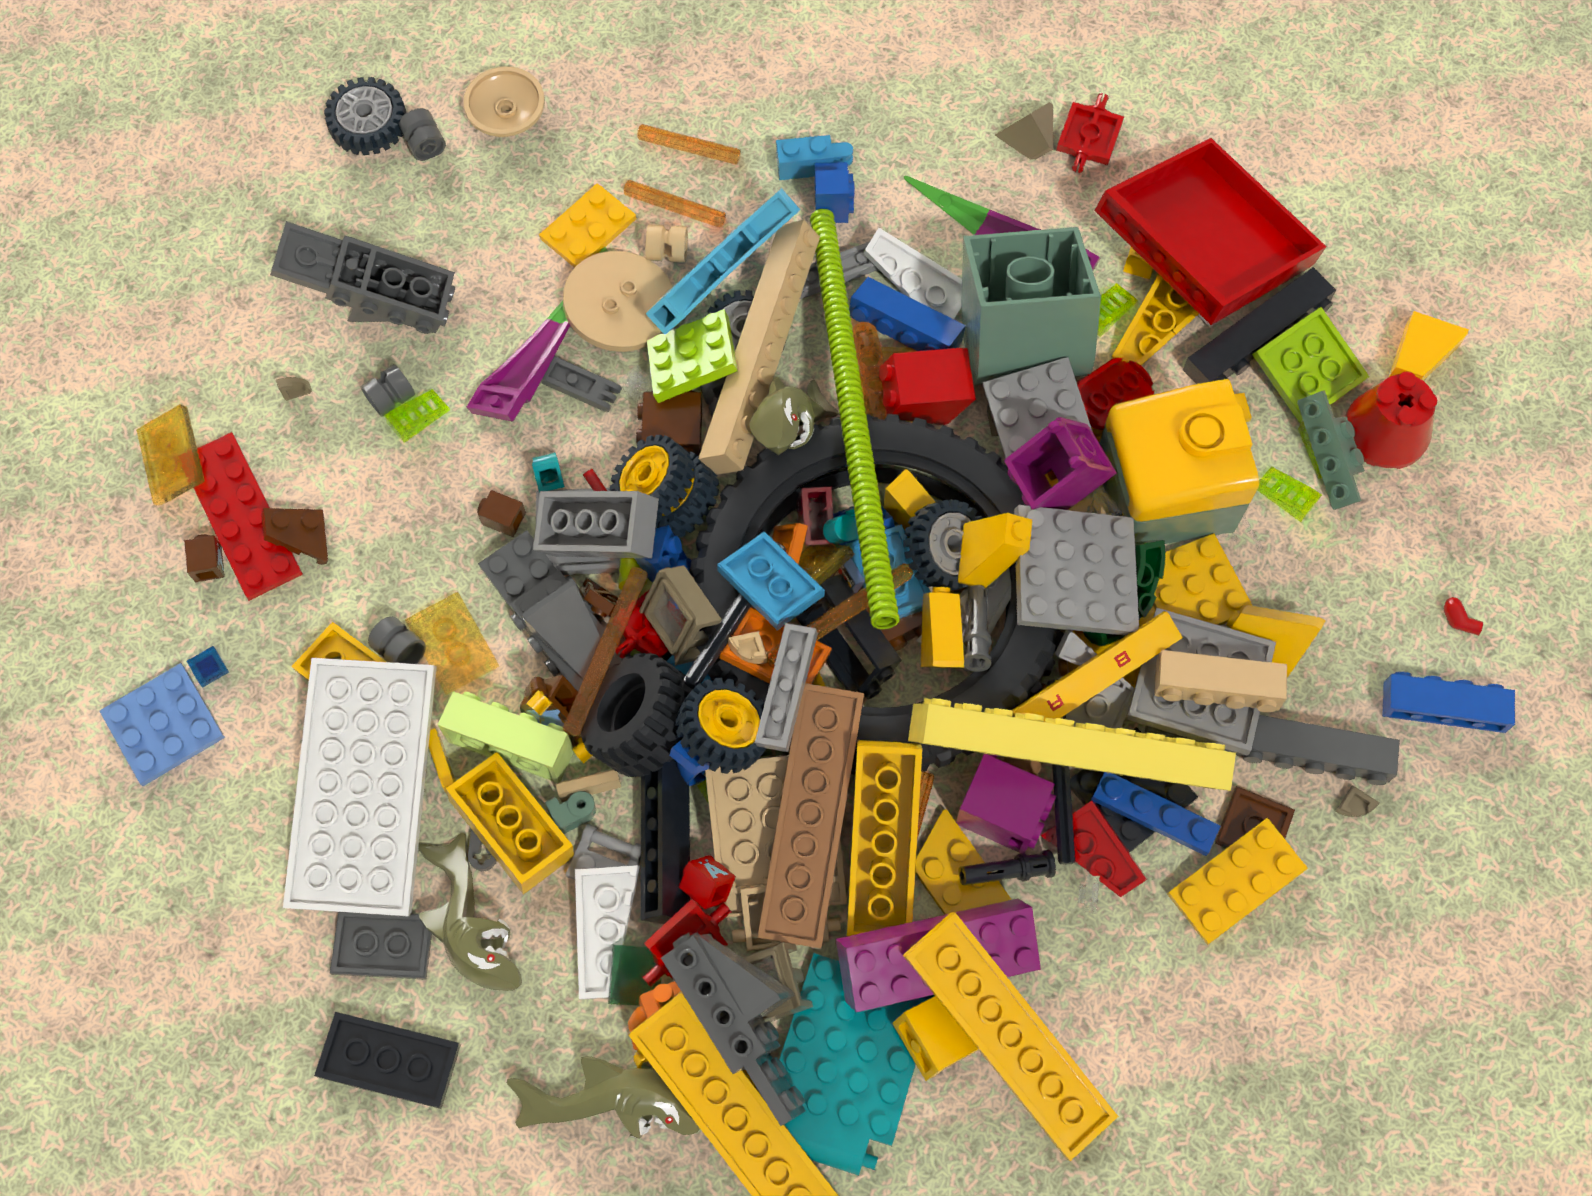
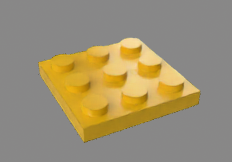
(1200, 583)

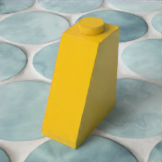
(1426, 345)
(905, 498)
(992, 547)
(941, 630)
(1289, 630)

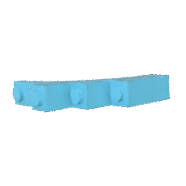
(722, 261)

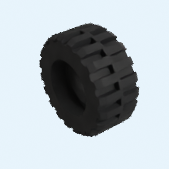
(636, 715)

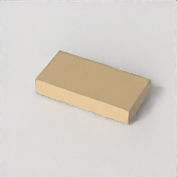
(591, 784)

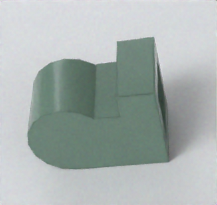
(572, 813)

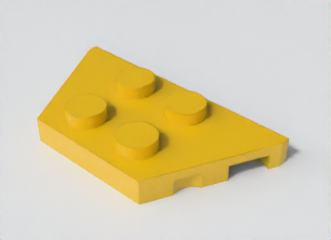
(939, 865)

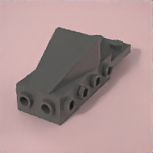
(366, 277)
(547, 608)
(730, 1003)

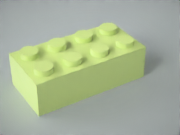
(515, 737)

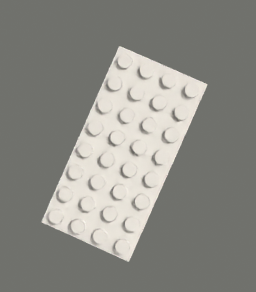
(360, 787)

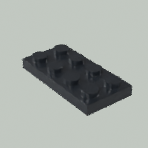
(388, 1060)

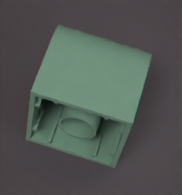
(1028, 302)

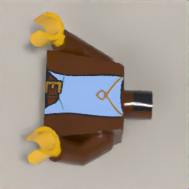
(550, 702)

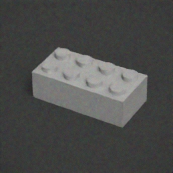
(596, 524)

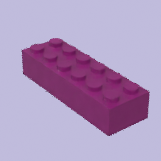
(880, 976)

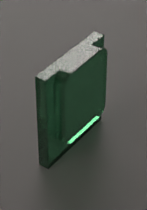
(626, 974)

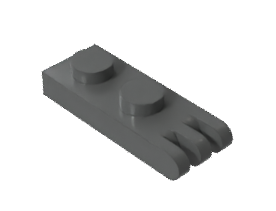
(581, 384)

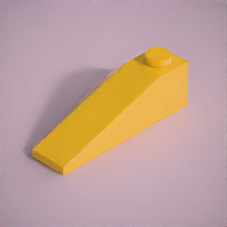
(1155, 323)

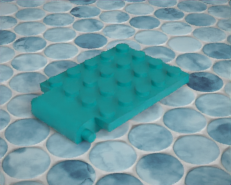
(847, 1070)

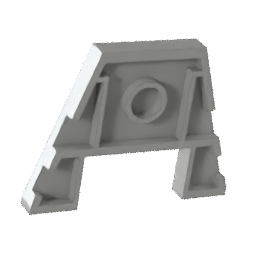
(1107, 706)

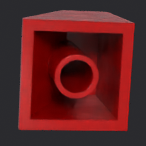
(927, 385)

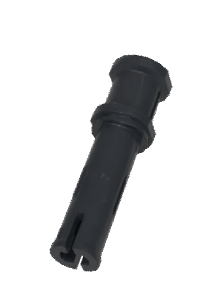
(1020, 867)

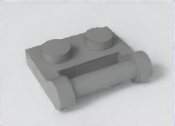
(587, 859)

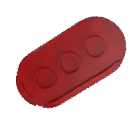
(1111, 385)

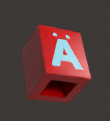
(707, 881)

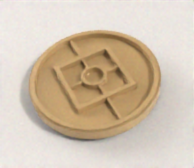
(610, 298)

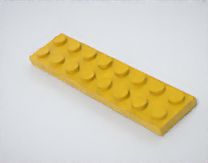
(1010, 1035)
(726, 1105)

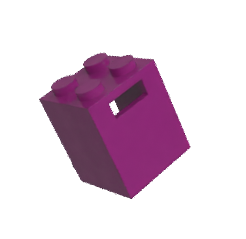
(1073, 456)
(1006, 804)

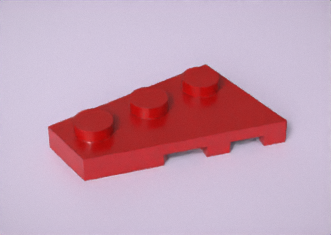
(1101, 850)

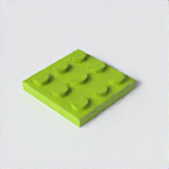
(691, 356)
(1310, 360)

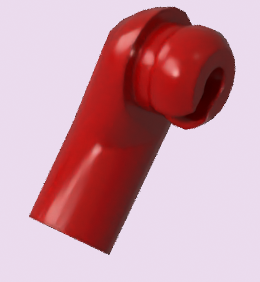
(1459, 619)

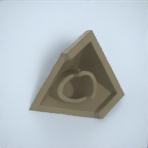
(1032, 134)

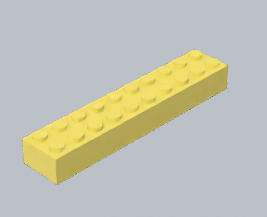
(1080, 746)

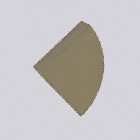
(293, 387)
(1356, 803)

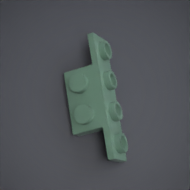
(1333, 449)

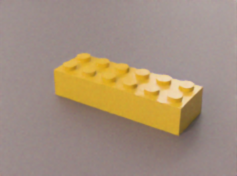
(884, 835)

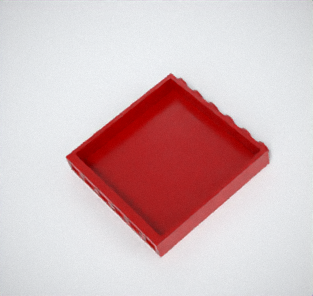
(1210, 229)

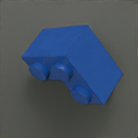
(834, 189)

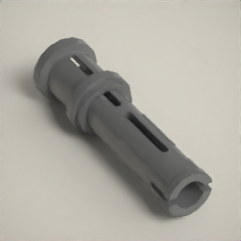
(977, 638)

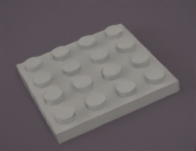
(1078, 572)
(1185, 718)

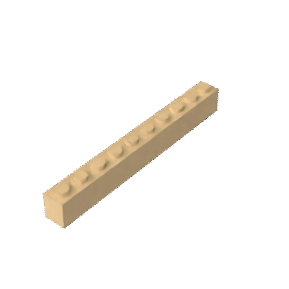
(759, 347)

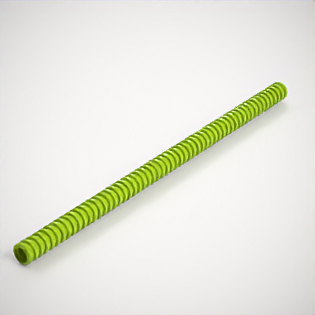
(854, 426)

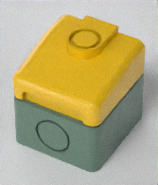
(1181, 462)

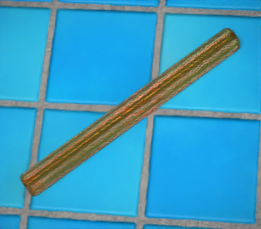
(845, 610)
(605, 651)

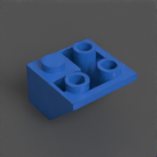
(666, 553)

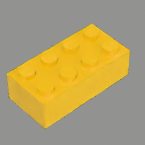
(510, 822)

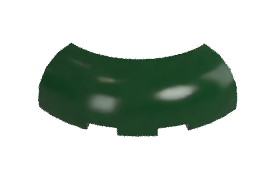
(1149, 569)

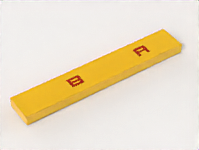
(1103, 669)

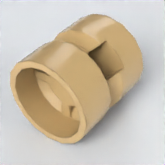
(666, 243)

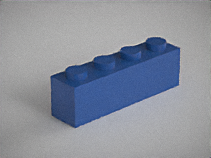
(904, 318)
(1449, 702)

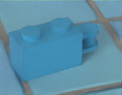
(798, 156)

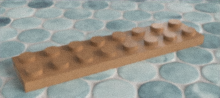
(811, 816)

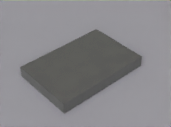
(381, 946)

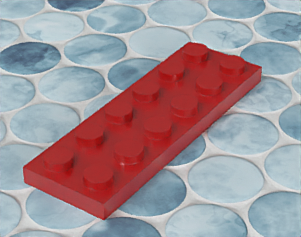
(235, 513)

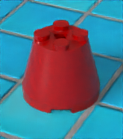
(1394, 421)

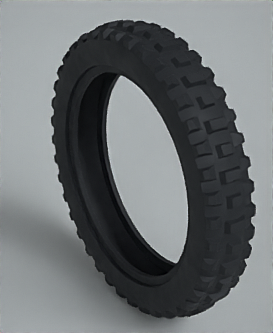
(770, 492)

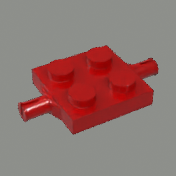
(1090, 133)
(641, 634)
(687, 920)

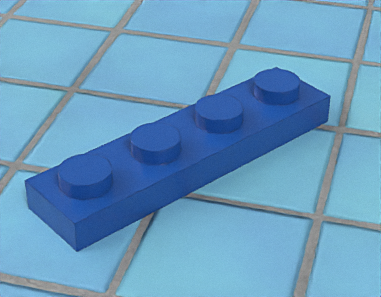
(1156, 813)

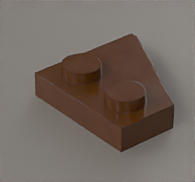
(297, 531)
(600, 598)

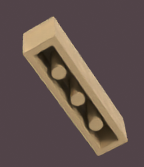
(1220, 681)

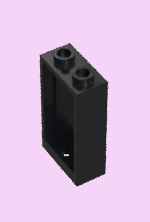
(871, 640)

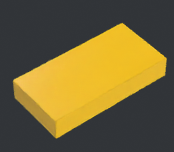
(440, 759)

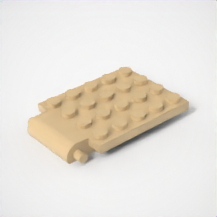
(743, 833)

